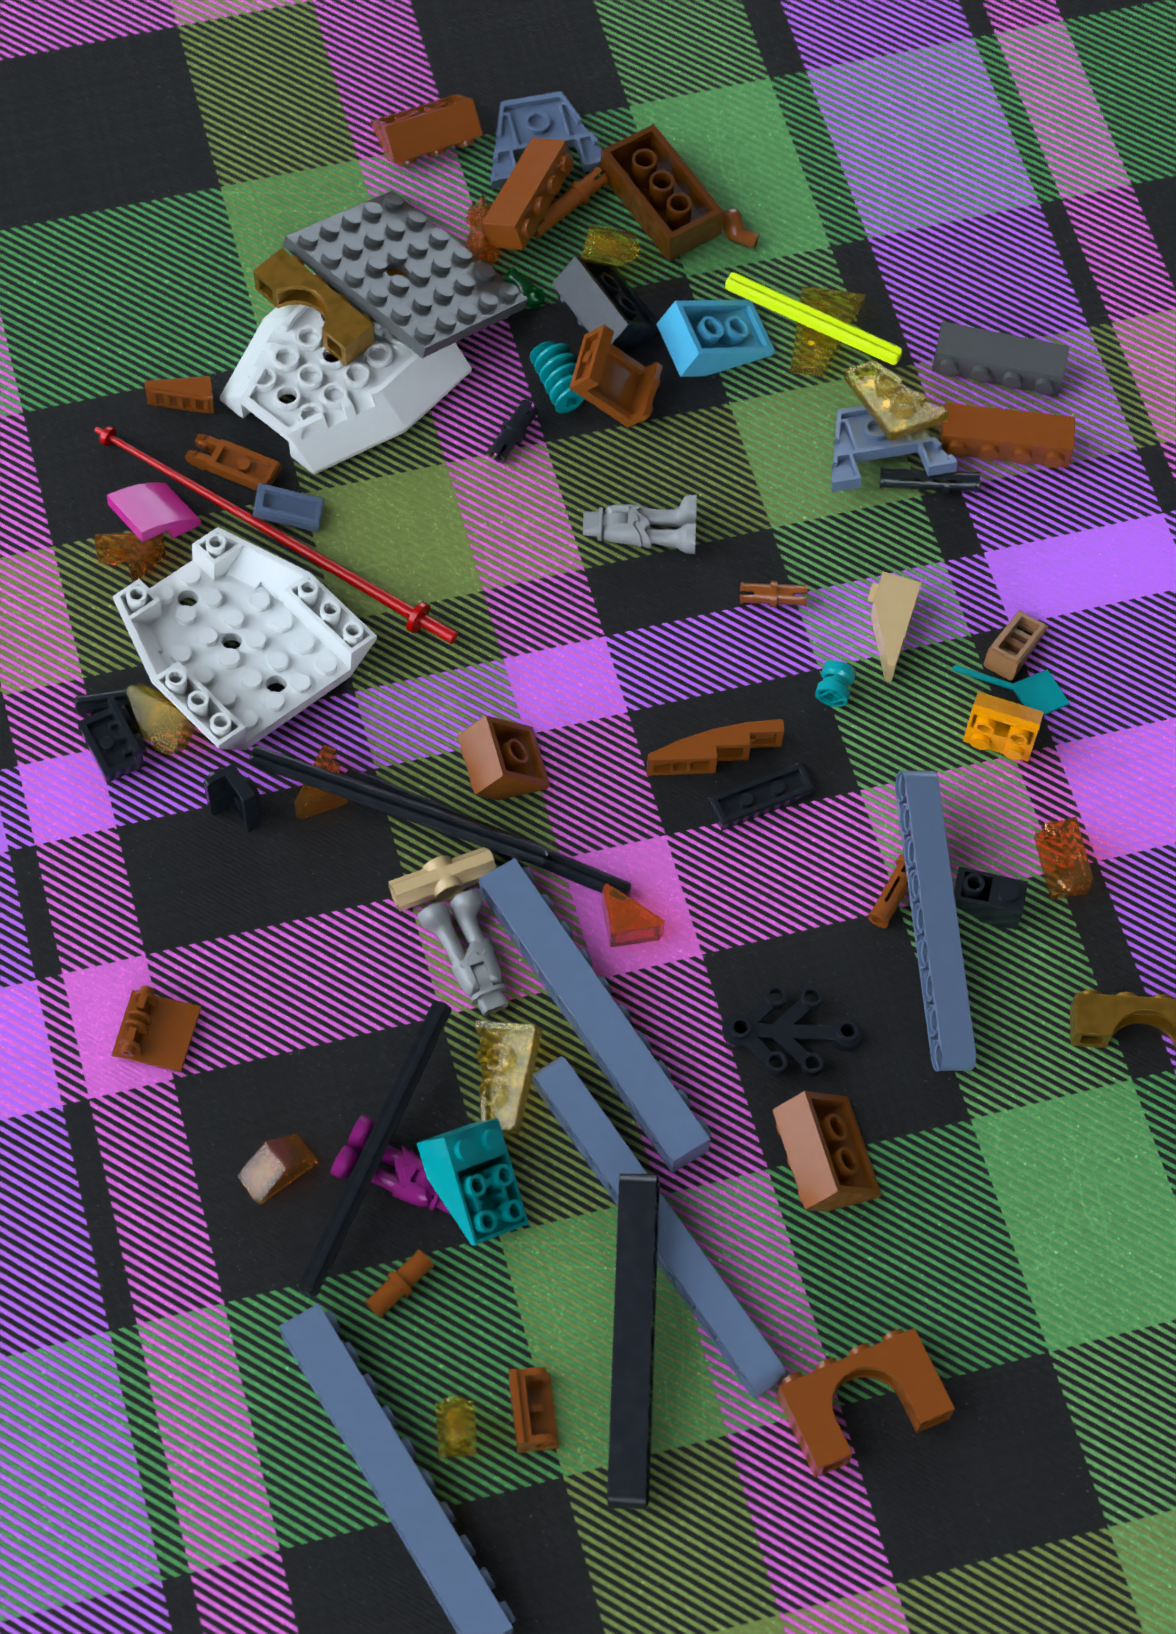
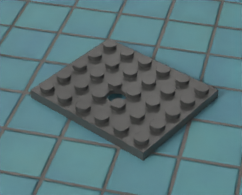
(447, 286)

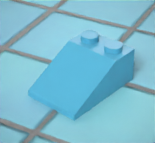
(713, 335)

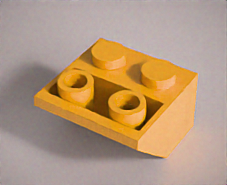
(1002, 727)

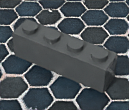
(1000, 358)

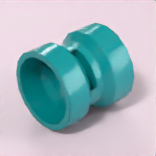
(834, 687)

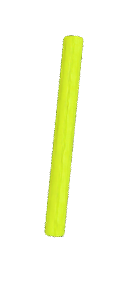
(813, 318)

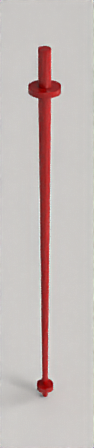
(416, 616)

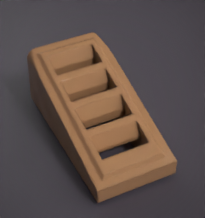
(1005, 661)

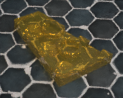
(891, 403)
(507, 1065)

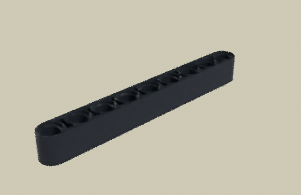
(633, 1342)

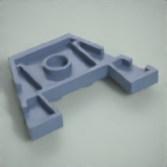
(539, 117)
(861, 439)

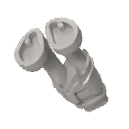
(632, 524)
(478, 967)

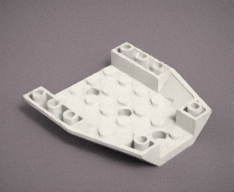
(336, 405)
(279, 614)

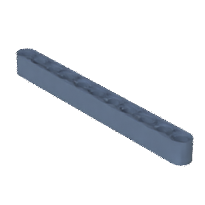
(677, 1250)

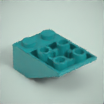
(475, 1179)

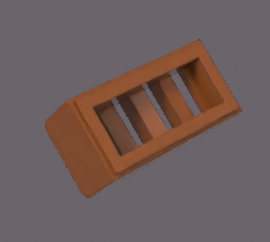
(186, 394)

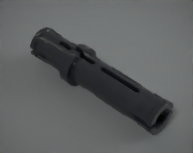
(969, 480)

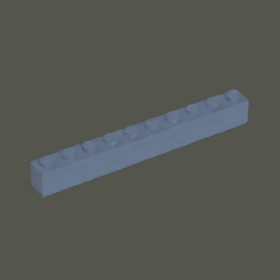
(594, 1015)
(393, 1475)

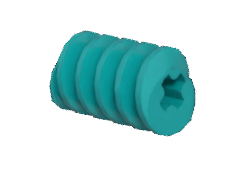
(555, 369)

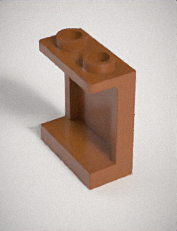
(614, 379)

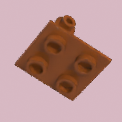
(156, 1030)

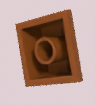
(502, 759)

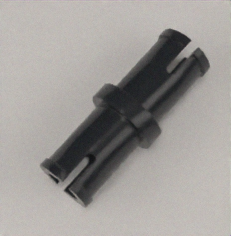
(513, 431)

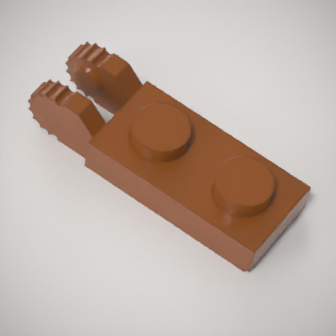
(233, 462)

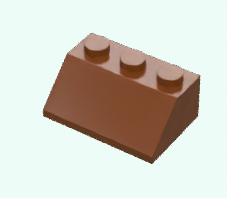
(428, 129)
(825, 1151)

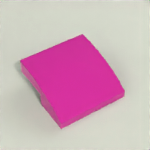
(152, 510)

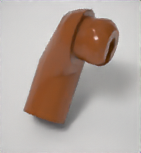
(735, 229)

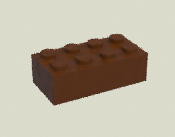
(661, 192)

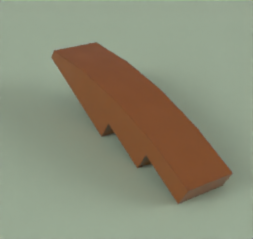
(701, 751)

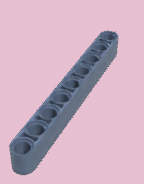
(935, 921)

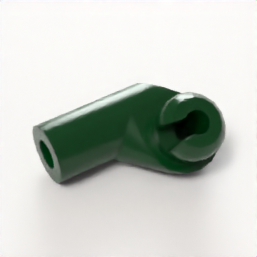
(534, 294)

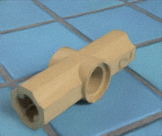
(441, 878)

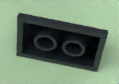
(603, 297)

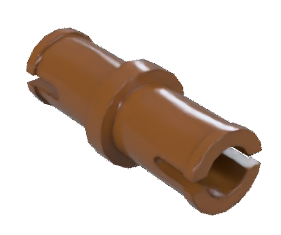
(773, 593)
(399, 1283)

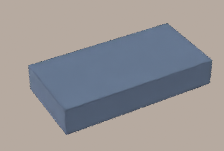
(288, 507)

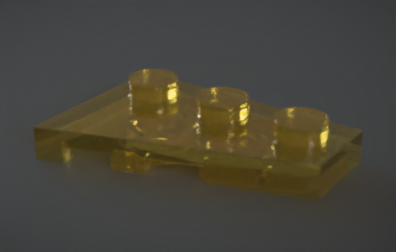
(812, 348)

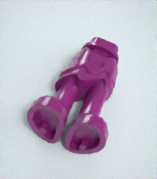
(409, 1180)

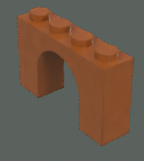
(896, 1361)

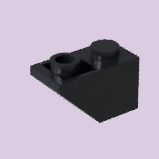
(990, 897)

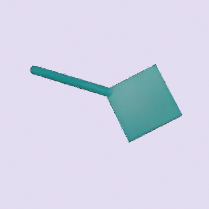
(1036, 691)

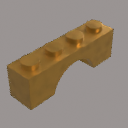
(288, 282)
(1099, 1016)

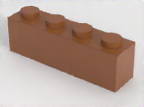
(527, 193)
(1008, 435)

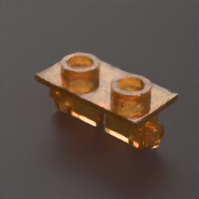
(477, 240)

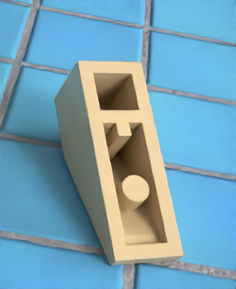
(891, 616)

